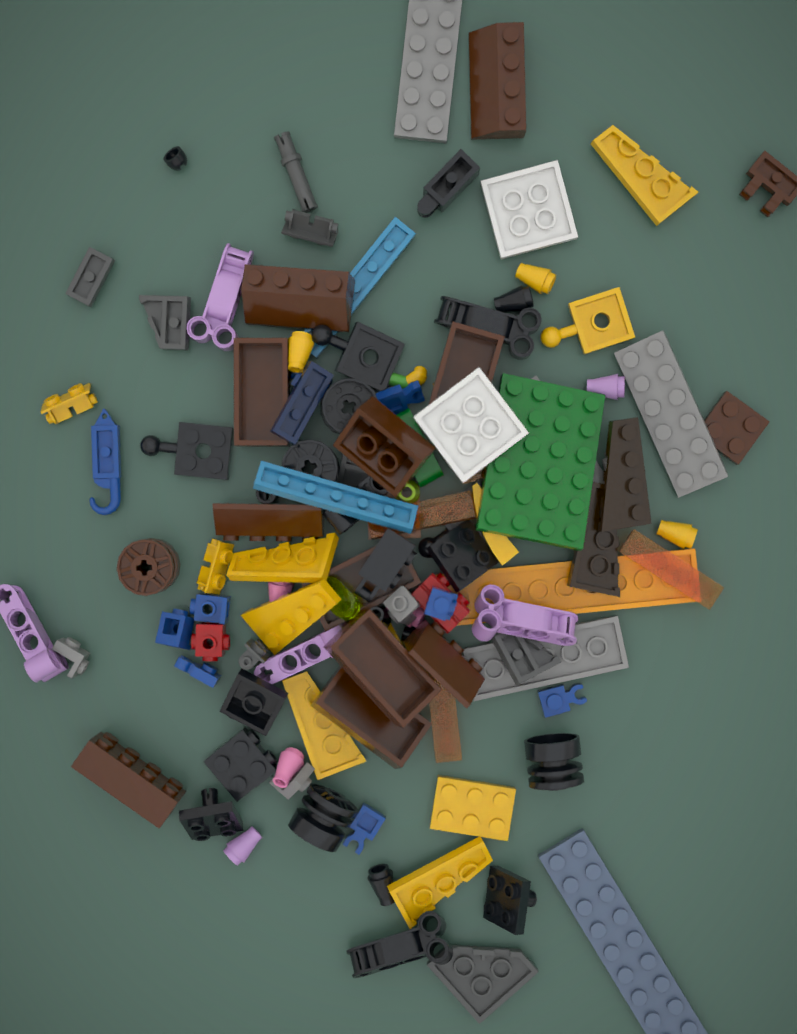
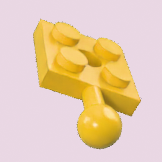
(589, 335)

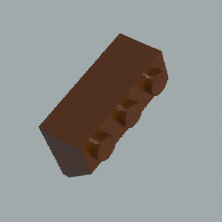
(383, 446)
(445, 661)

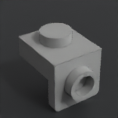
(401, 606)
(71, 649)
(299, 782)

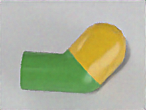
(419, 374)

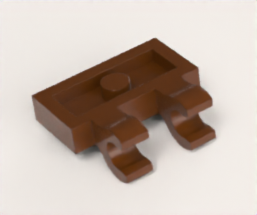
(773, 178)

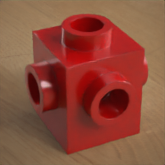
(217, 634)

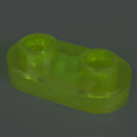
(348, 599)

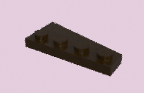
(625, 487)
(597, 564)

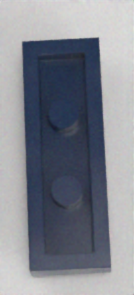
(301, 403)

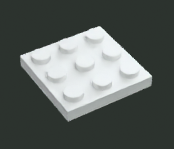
(529, 209)
(470, 425)

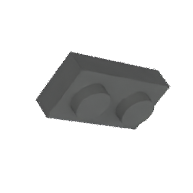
(90, 277)

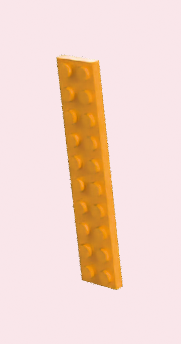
(547, 586)

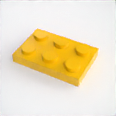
(472, 808)

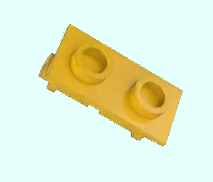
(58, 406)
(213, 578)

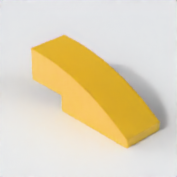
(498, 544)

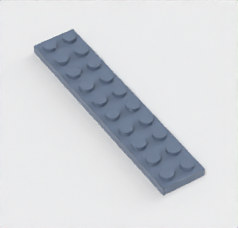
(619, 937)

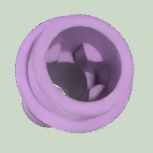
(610, 386)
(242, 846)

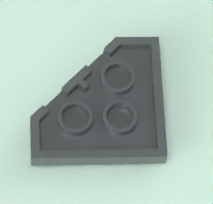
(483, 976)

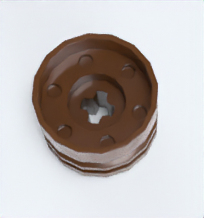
(164, 564)

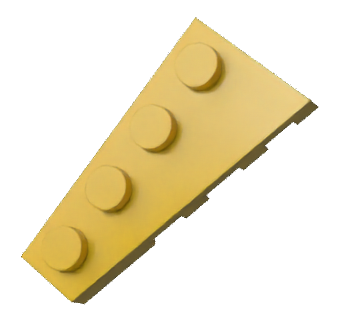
(642, 175)
(286, 563)
(291, 614)
(326, 743)
(439, 878)

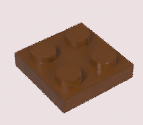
(734, 427)

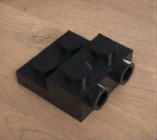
(253, 702)
(242, 763)

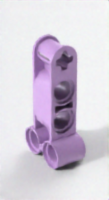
(223, 298)
(521, 619)
(302, 654)
(42, 661)

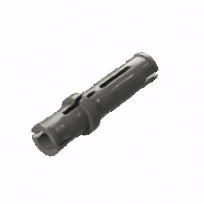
(291, 161)

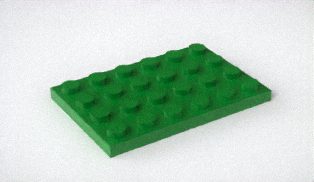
(546, 478)

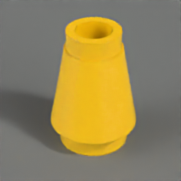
(536, 277)
(299, 350)
(677, 533)

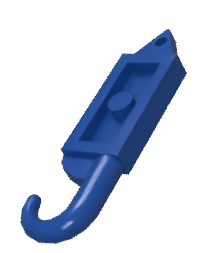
(106, 461)

